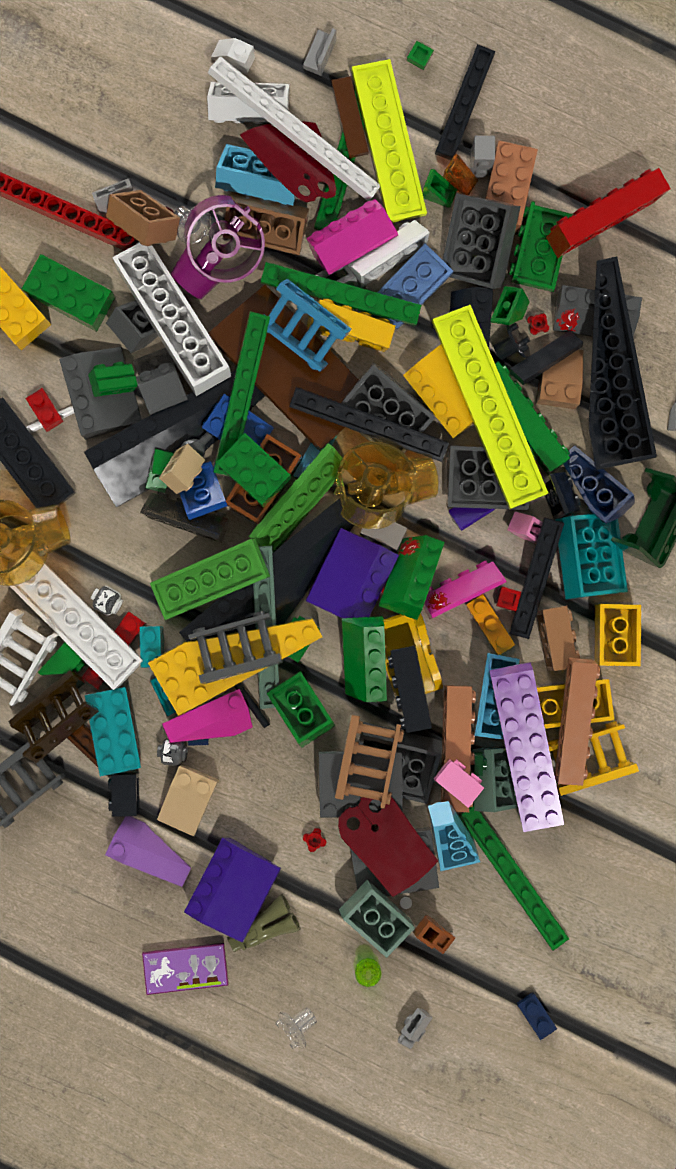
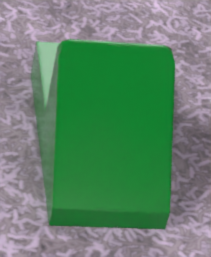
(158, 464)

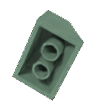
(497, 782)

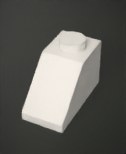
(236, 53)

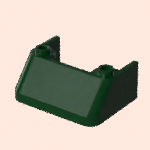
(657, 529)

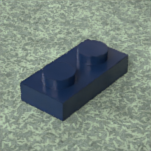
(536, 1016)

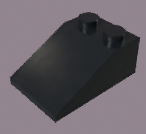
(561, 496)

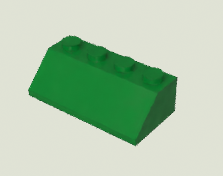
(364, 658)

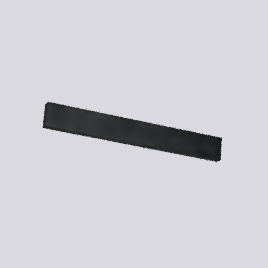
(369, 424)

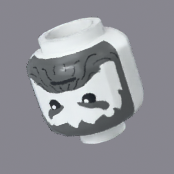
(106, 600)

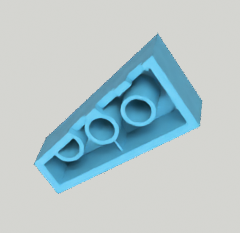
(451, 838)

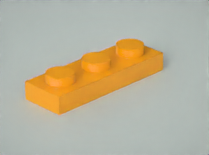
(490, 624)

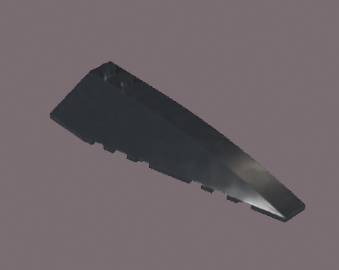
(617, 406)

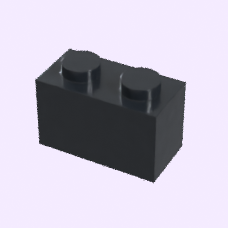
(125, 794)

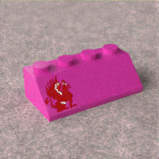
(462, 589)

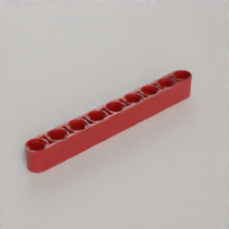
(64, 211)

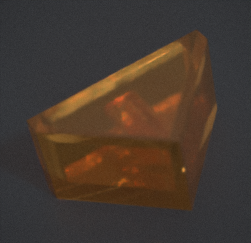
(460, 175)

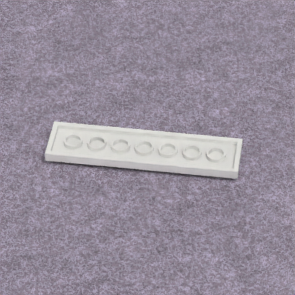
(79, 626)

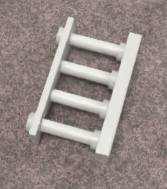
(12, 623)

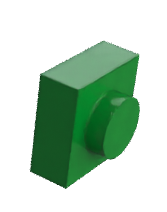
(420, 55)

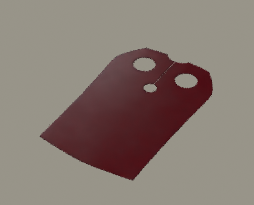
(394, 851)

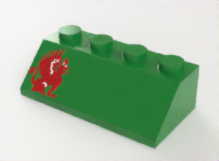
(412, 575)

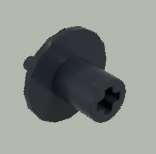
(512, 343)

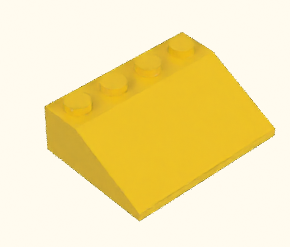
(438, 388)

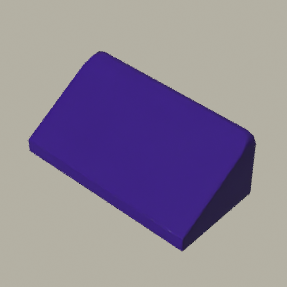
(467, 516)

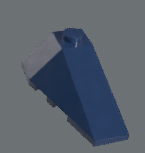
(599, 489)

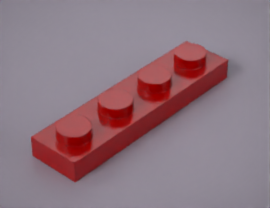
(128, 631)

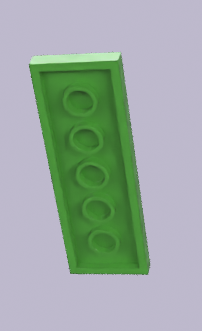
(298, 499)
(210, 579)

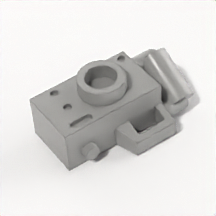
(414, 1027)

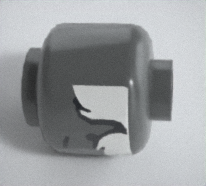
(172, 753)

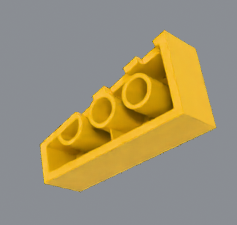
(365, 329)

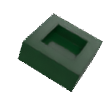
(479, 764)

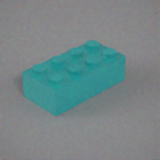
(113, 732)

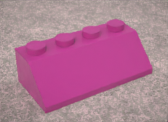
(351, 236)

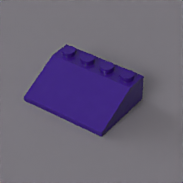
(351, 576)
(232, 889)

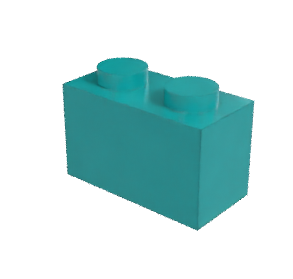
(151, 644)

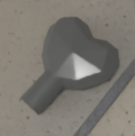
(199, 444)

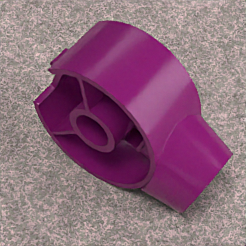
(198, 273)

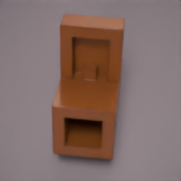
(433, 934)

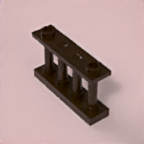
(42, 706)

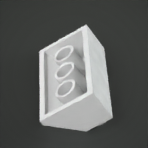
(228, 107)
(390, 254)

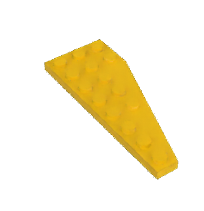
(181, 666)

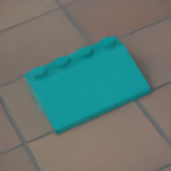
(589, 557)

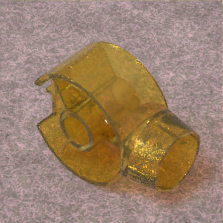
(410, 475)
(44, 535)

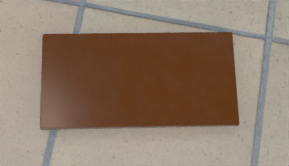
(283, 369)

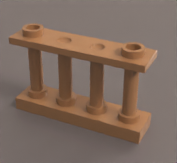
(349, 767)

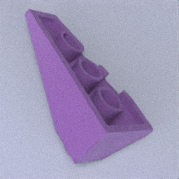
(143, 850)

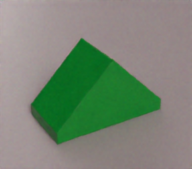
(438, 189)

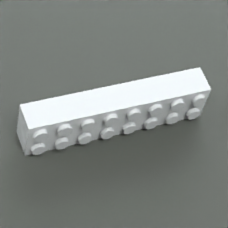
(172, 317)

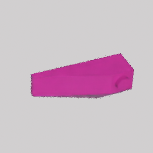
(216, 719)

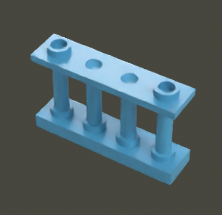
(320, 316)

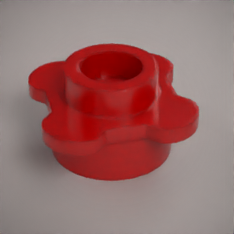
(541, 318)
(308, 838)

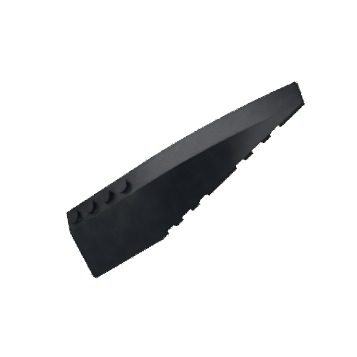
(126, 457)
(294, 572)

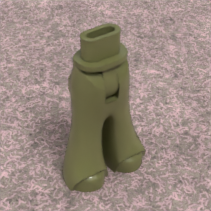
(260, 934)

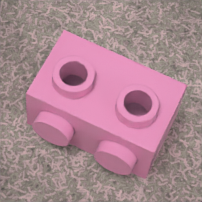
(459, 783)

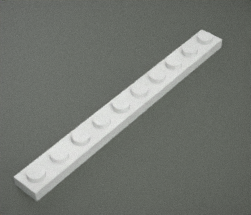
(293, 128)

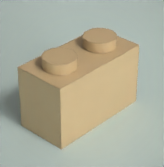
(182, 469)

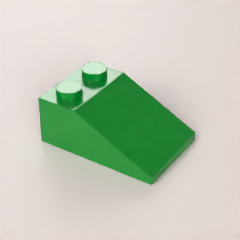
(301, 709)

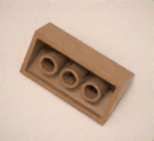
(281, 223)

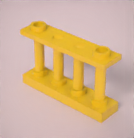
(605, 773)

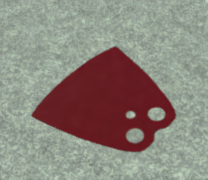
(289, 161)

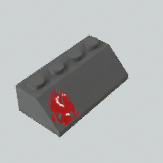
(576, 310)

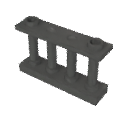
(230, 668)
(14, 763)

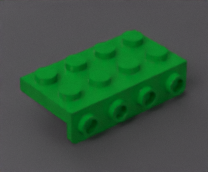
(536, 261)

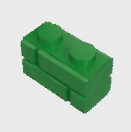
(112, 379)

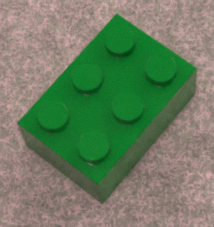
(254, 470)

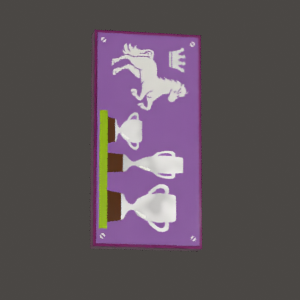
(185, 968)

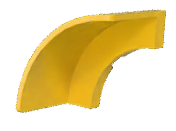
(407, 632)

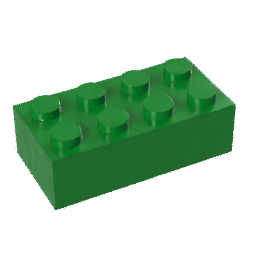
(68, 292)

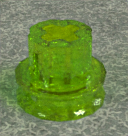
(365, 965)

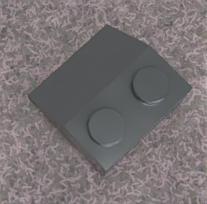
(132, 326)
(161, 387)

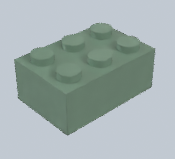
(376, 918)

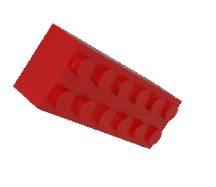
(607, 212)

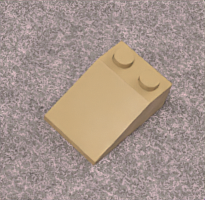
(187, 799)

